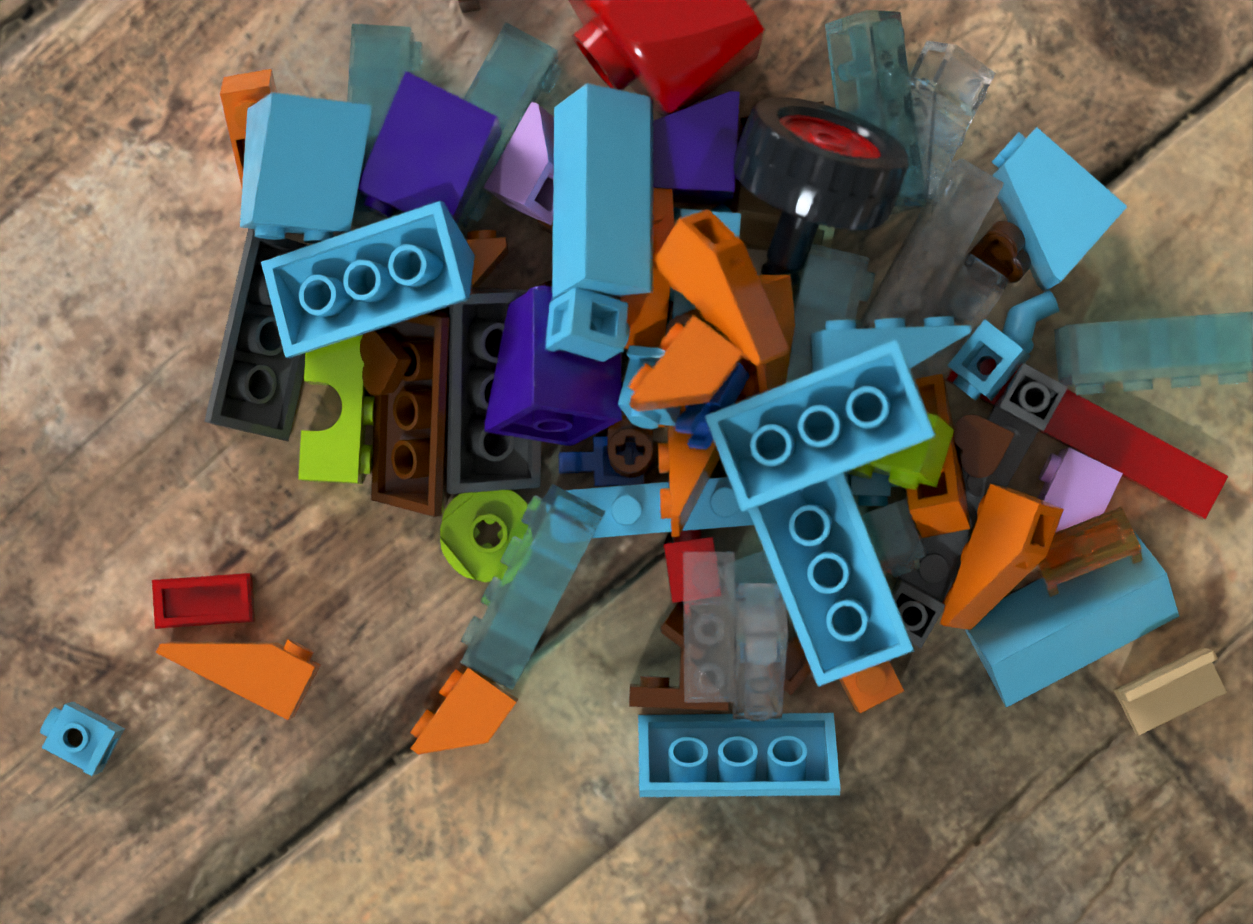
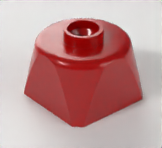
(667, 46)

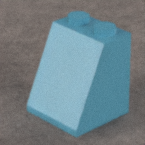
(302, 166)
(1052, 204)

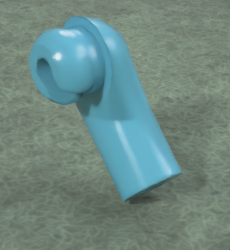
(1023, 317)

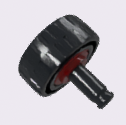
(818, 171)

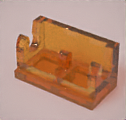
(1088, 547)

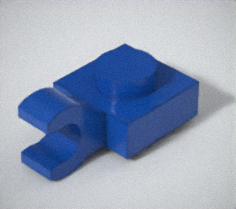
(693, 418)
(599, 463)

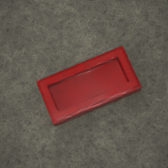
(203, 600)

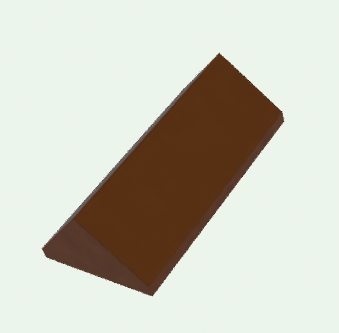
(413, 421)

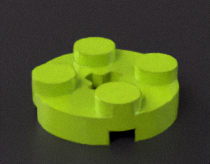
(460, 531)

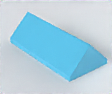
(603, 192)
(369, 278)
(820, 425)
(831, 579)
(1042, 638)
(737, 756)

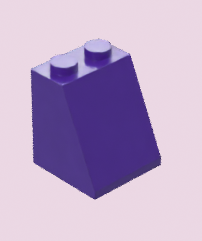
(428, 151)
(697, 151)
(547, 392)

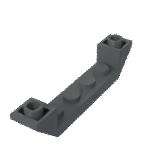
(1022, 409)

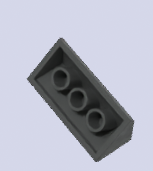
(253, 380)
(475, 457)

